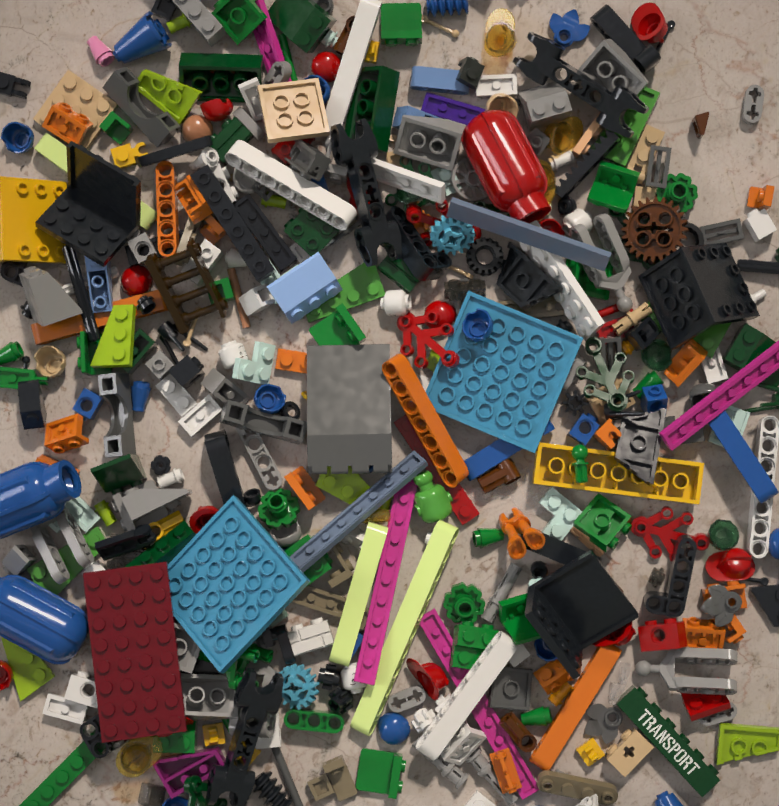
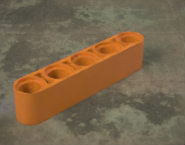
(167, 202)

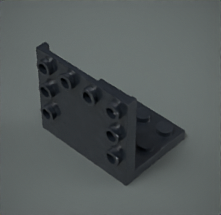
(97, 207)
(696, 291)
(577, 609)

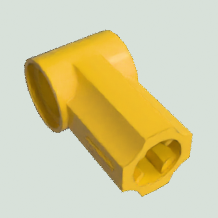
(167, 523)

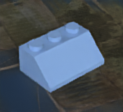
(304, 288)

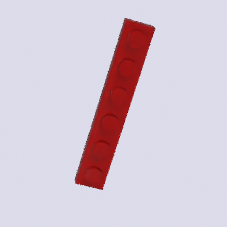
(461, 504)

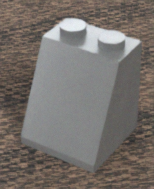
(544, 105)
(46, 297)

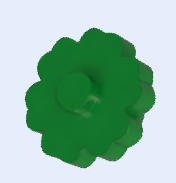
(679, 191)
(279, 509)
(463, 603)

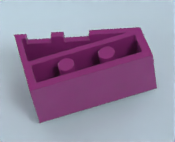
(176, 768)

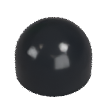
(283, 412)

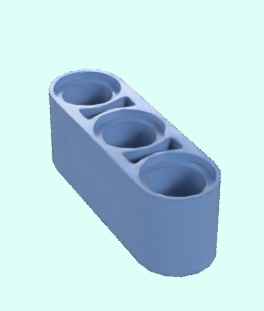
(437, 80)

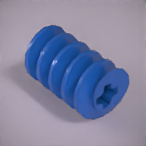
(443, 5)

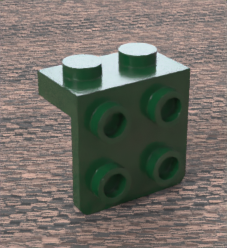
(309, 232)

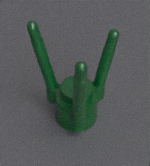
(774, 404)

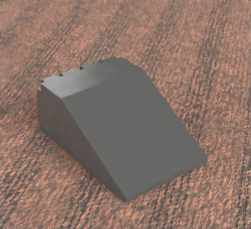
(348, 409)

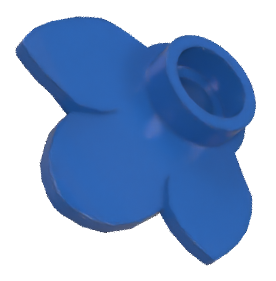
(568, 26)

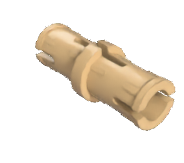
(631, 318)

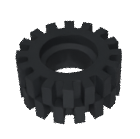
(484, 269)

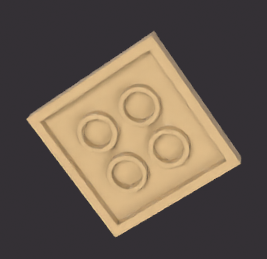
(83, 100)
(293, 110)

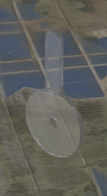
(518, 491)

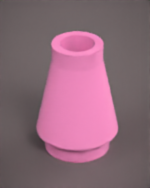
(102, 54)

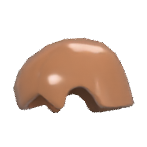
(196, 127)

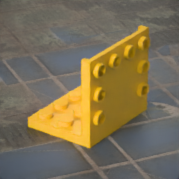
(20, 207)

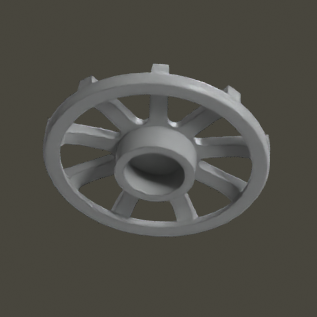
(471, 180)

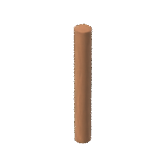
(237, 293)

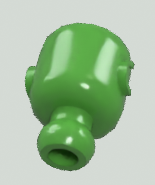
(431, 500)

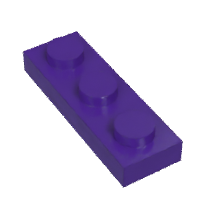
(449, 108)

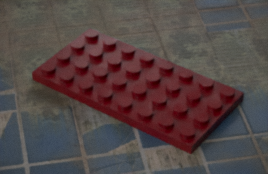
(134, 652)

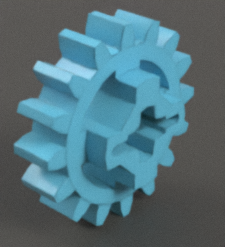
(451, 235)
(300, 678)

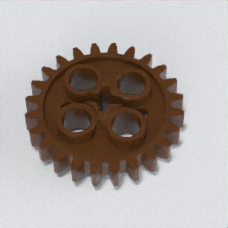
(655, 211)

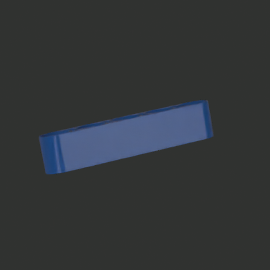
(493, 455)
(743, 457)

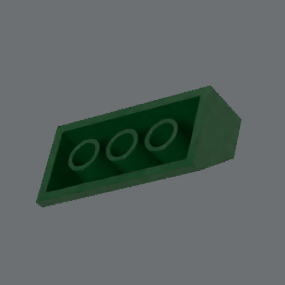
(219, 74)
(375, 102)

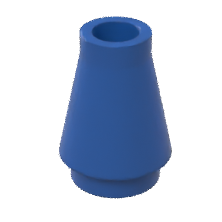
(140, 392)

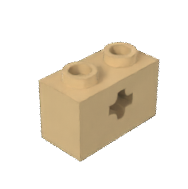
(624, 762)

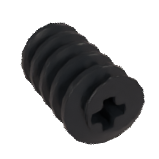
(270, 791)

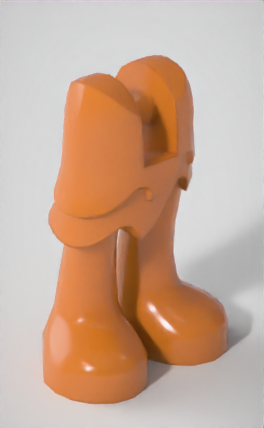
(520, 525)

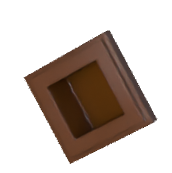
(699, 123)

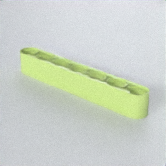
(57, 154)
(358, 594)

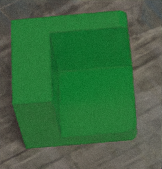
(116, 128)
(224, 288)

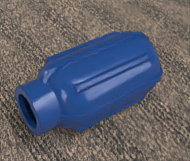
(35, 494)
(40, 620)

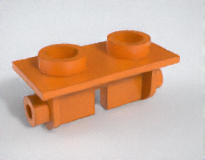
(505, 771)

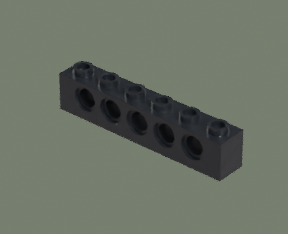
(233, 223)

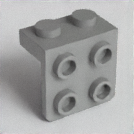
(335, 173)
(126, 522)

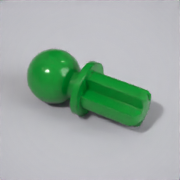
(580, 453)

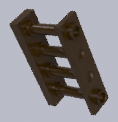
(174, 301)

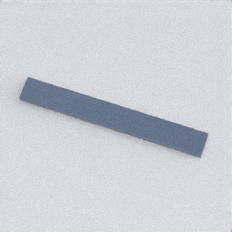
(528, 234)
(358, 511)

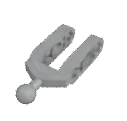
(618, 259)
(49, 551)
(262, 670)
(693, 685)

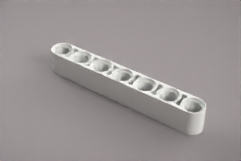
(352, 61)
(290, 185)
(765, 517)
(466, 696)

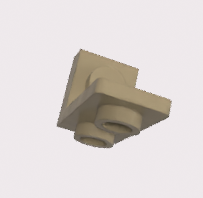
(338, 576)
(340, 777)

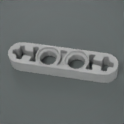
(260, 452)

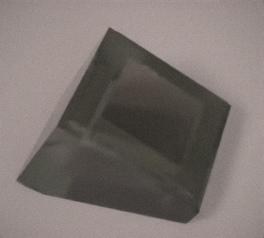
(151, 794)

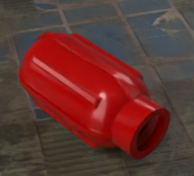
(507, 165)

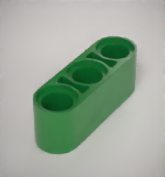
(304, 724)

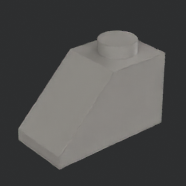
(223, 388)
(18, 560)

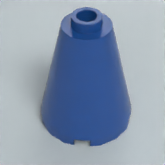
(142, 40)

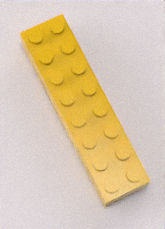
(673, 478)

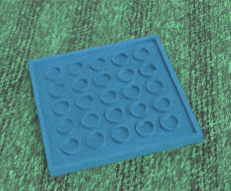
(509, 378)
(231, 584)

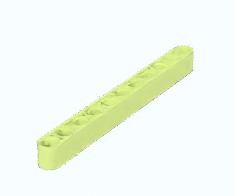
(405, 626)

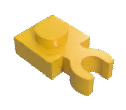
(125, 154)

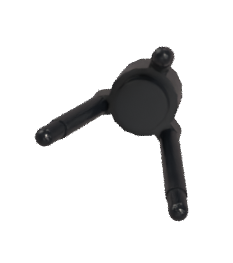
(169, 332)
(619, 415)

